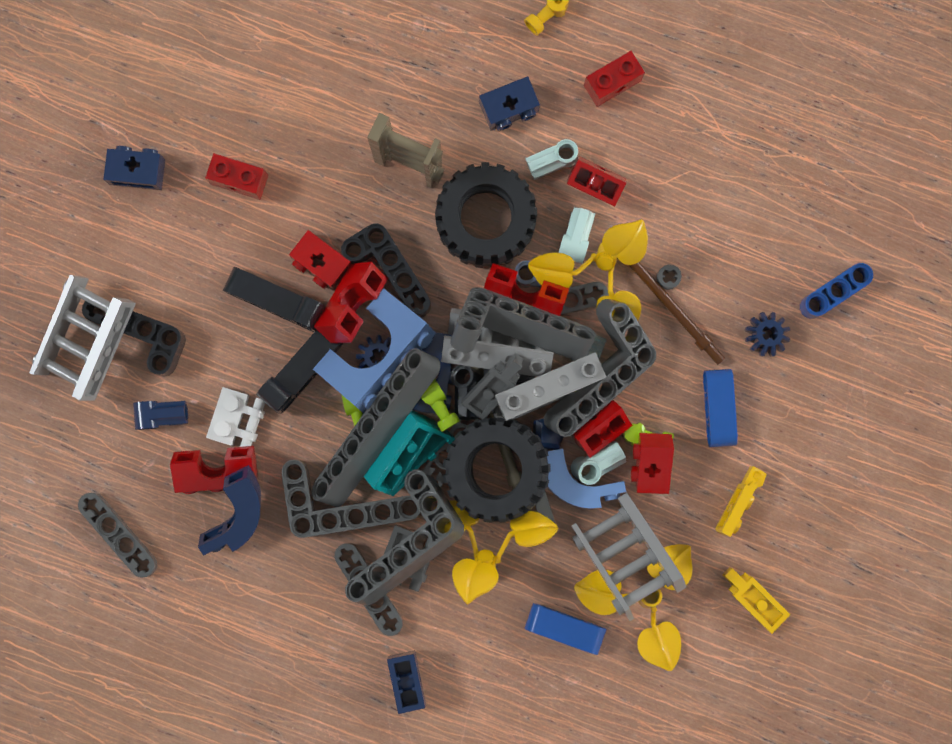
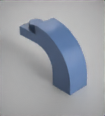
(574, 493)

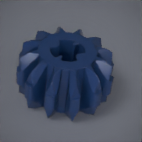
(764, 324)
(369, 352)

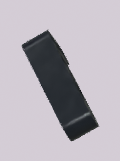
(393, 272)
(274, 299)
(156, 338)
(296, 374)

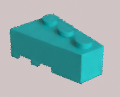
(406, 451)

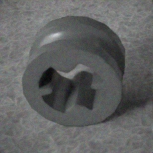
(668, 268)

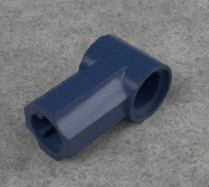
(153, 414)

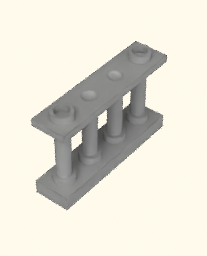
(105, 344)
(496, 347)
(548, 388)
(655, 554)

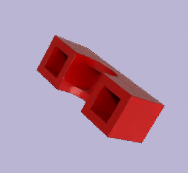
(359, 284)
(549, 298)
(193, 475)

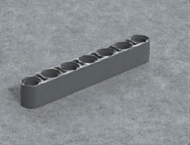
(376, 427)

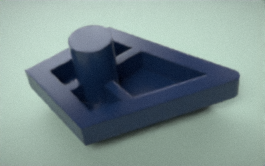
(549, 439)

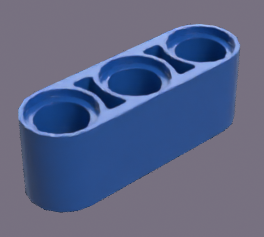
(848, 288)
(720, 408)
(565, 629)

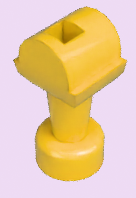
(552, 8)

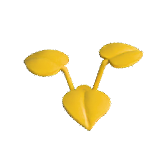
(622, 241)
(480, 576)
(657, 644)

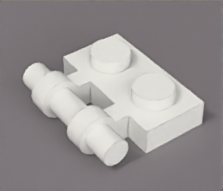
(228, 417)

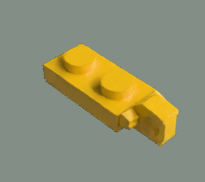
(740, 501)
(756, 600)

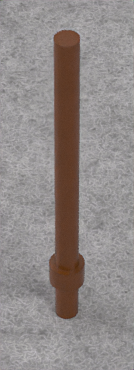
(703, 341)

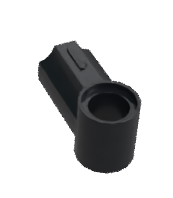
(461, 389)

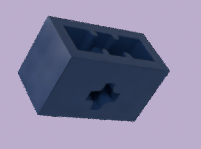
(517, 93)
(148, 176)
(406, 682)

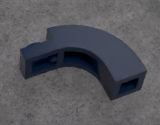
(245, 496)

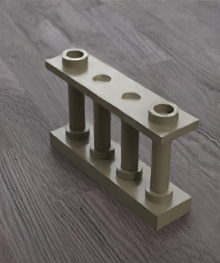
(391, 145)

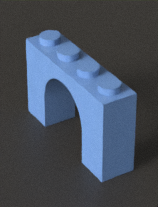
(363, 385)

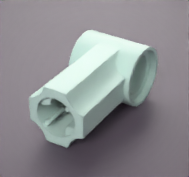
(550, 160)
(576, 238)
(600, 464)

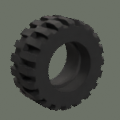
(485, 180)
(460, 469)

